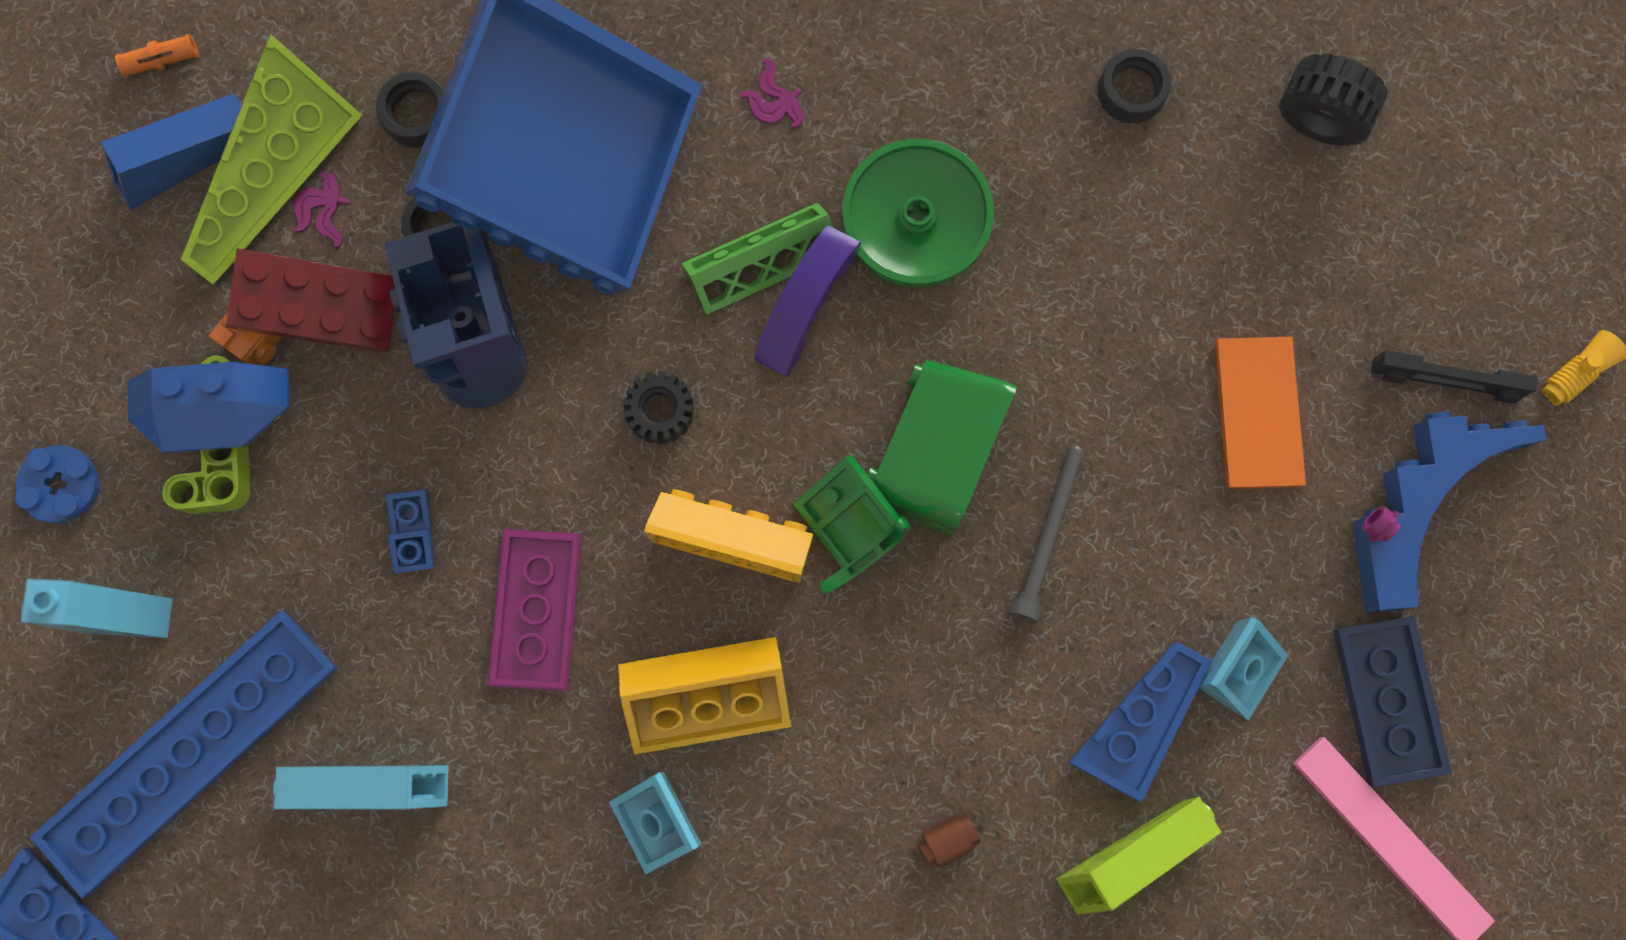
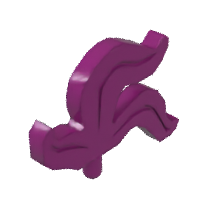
(774, 111)
(313, 198)

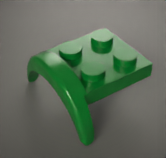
(851, 520)

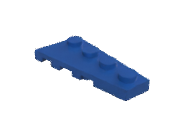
(1141, 728)
(42, 906)

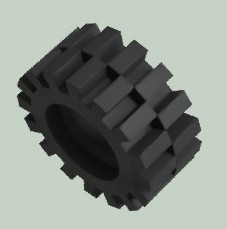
(649, 387)

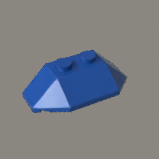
(207, 404)

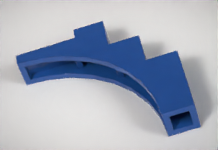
(1416, 489)

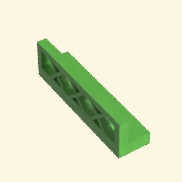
(751, 250)

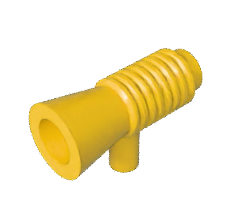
(1598, 356)

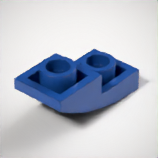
(410, 531)

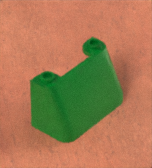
(942, 443)

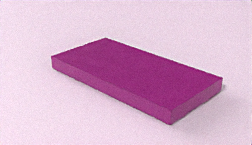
(535, 610)

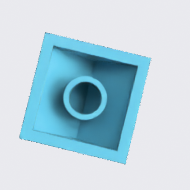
(1244, 667)
(655, 822)

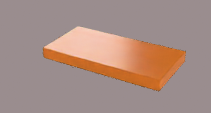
(1259, 413)

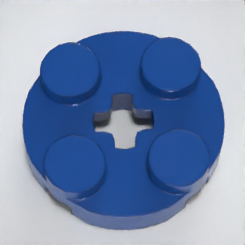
(68, 503)

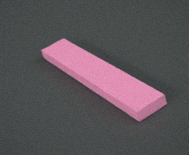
(1393, 841)

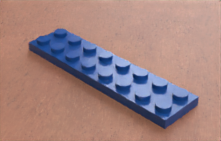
(183, 754)

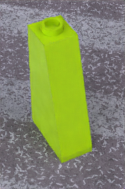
(1139, 857)

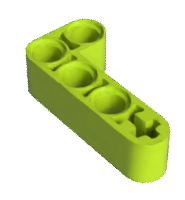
(212, 479)

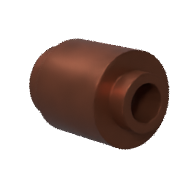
(948, 840)

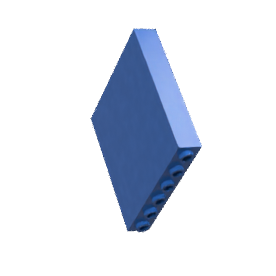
(555, 140)

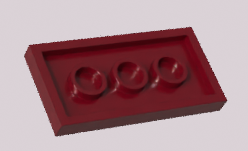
(310, 301)

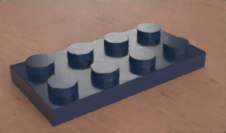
(1392, 702)

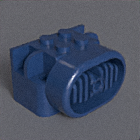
(457, 314)

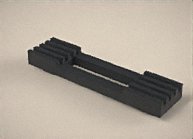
(1400, 367)

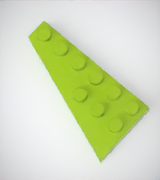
(275, 145)

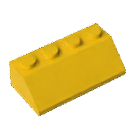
(729, 536)
(704, 695)

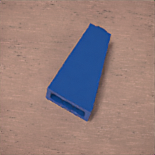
(169, 150)

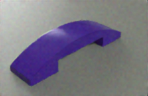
(803, 299)

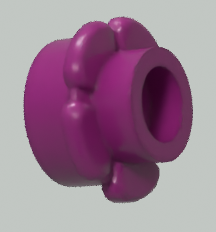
(1381, 524)

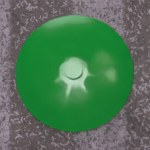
(918, 212)

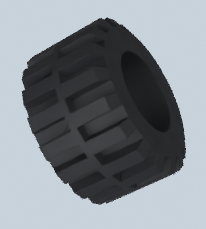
(1333, 99)

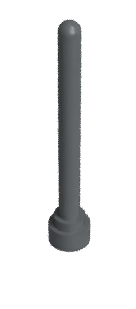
(1028, 602)

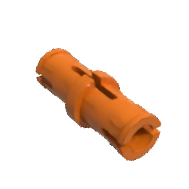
(132, 63)

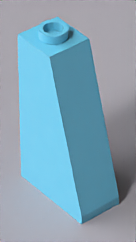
(95, 609)
(361, 787)

